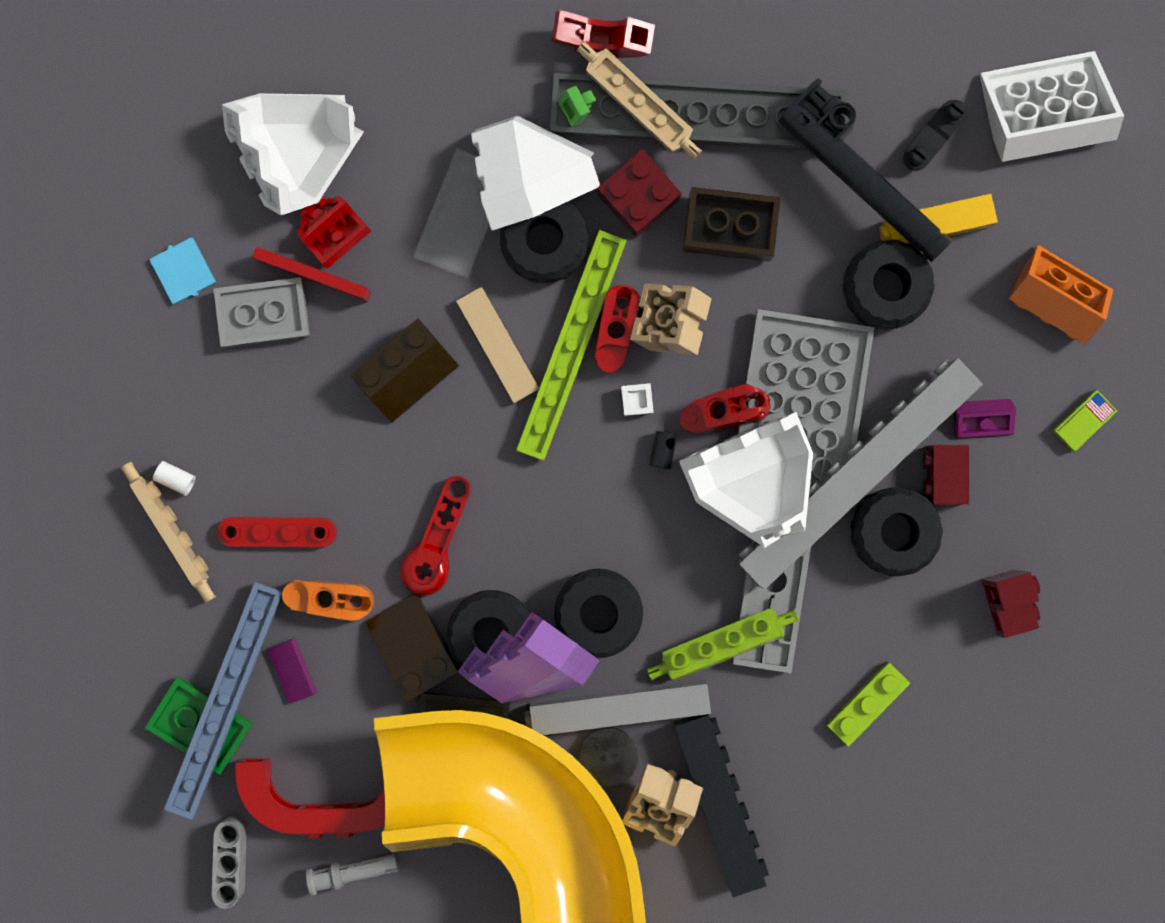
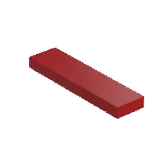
(311, 274)

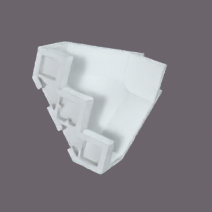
(291, 144)
(528, 170)
(756, 479)

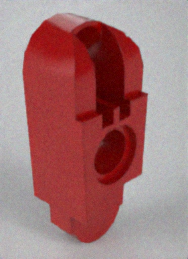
(609, 351)
(702, 413)

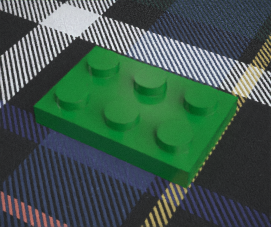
(180, 714)

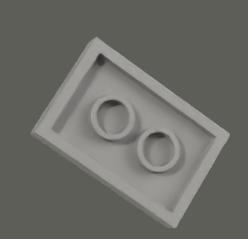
(261, 312)

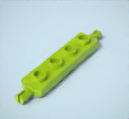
(723, 644)

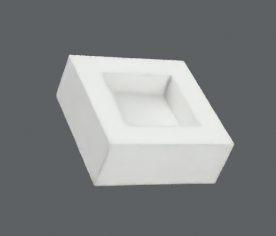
(637, 399)

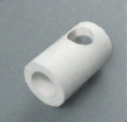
(174, 478)

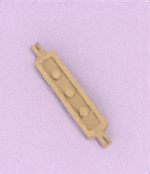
(639, 100)
(164, 521)

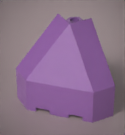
(529, 663)

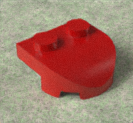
(331, 229)

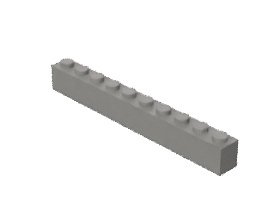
(865, 467)

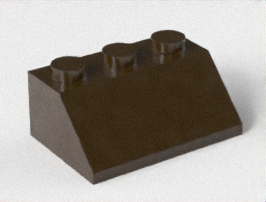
(404, 370)

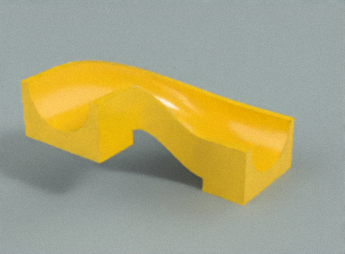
(519, 800)

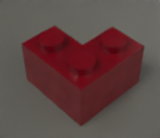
(1012, 602)

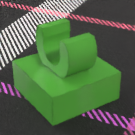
(576, 105)

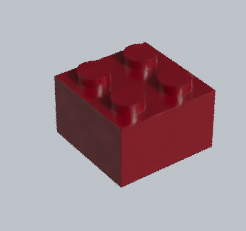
(639, 193)

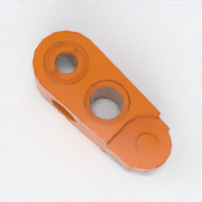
(304, 597)

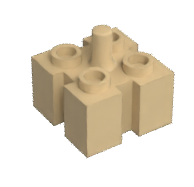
(671, 318)
(662, 804)

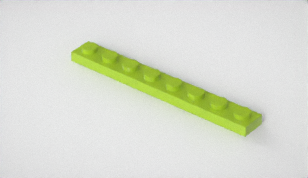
(571, 345)

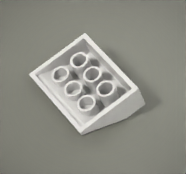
(1050, 106)

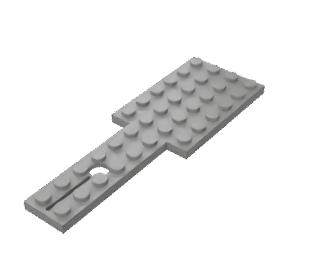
(822, 376)

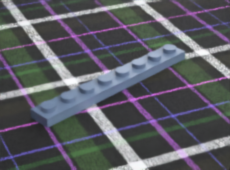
(223, 701)

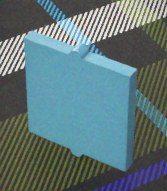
(183, 271)

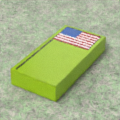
(1084, 420)

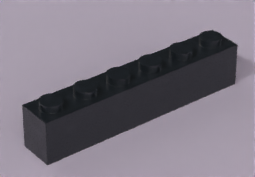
(720, 805)

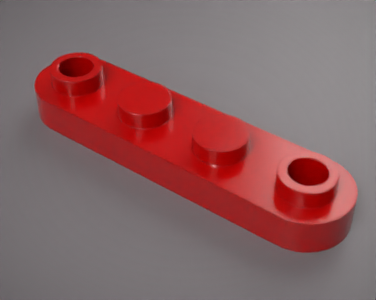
(276, 532)

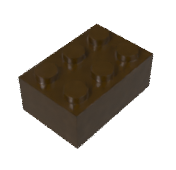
(731, 224)

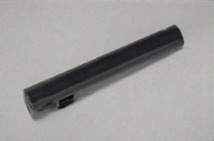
(813, 125)

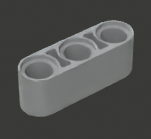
(221, 873)

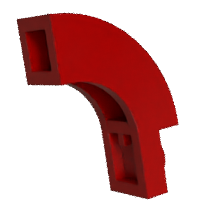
(622, 38)

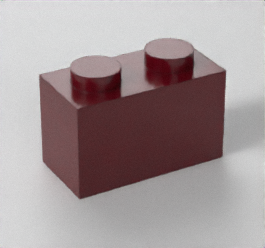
(947, 474)

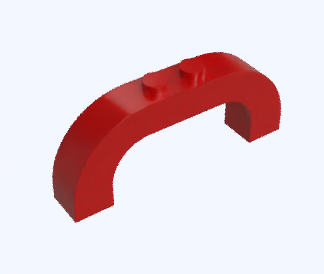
(313, 820)

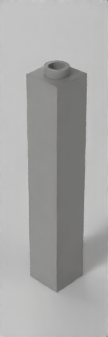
(619, 708)

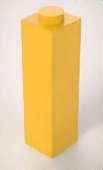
(953, 217)

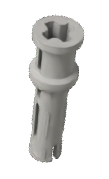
(338, 875)

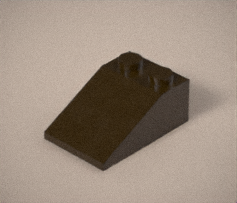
(412, 647)

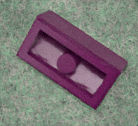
(984, 418)
(292, 671)

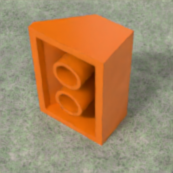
(1062, 295)

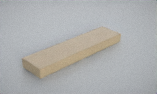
(497, 345)

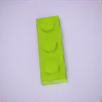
(868, 703)

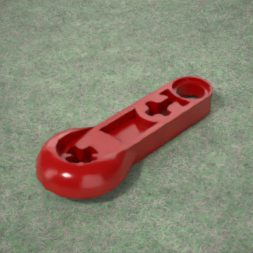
(434, 546)

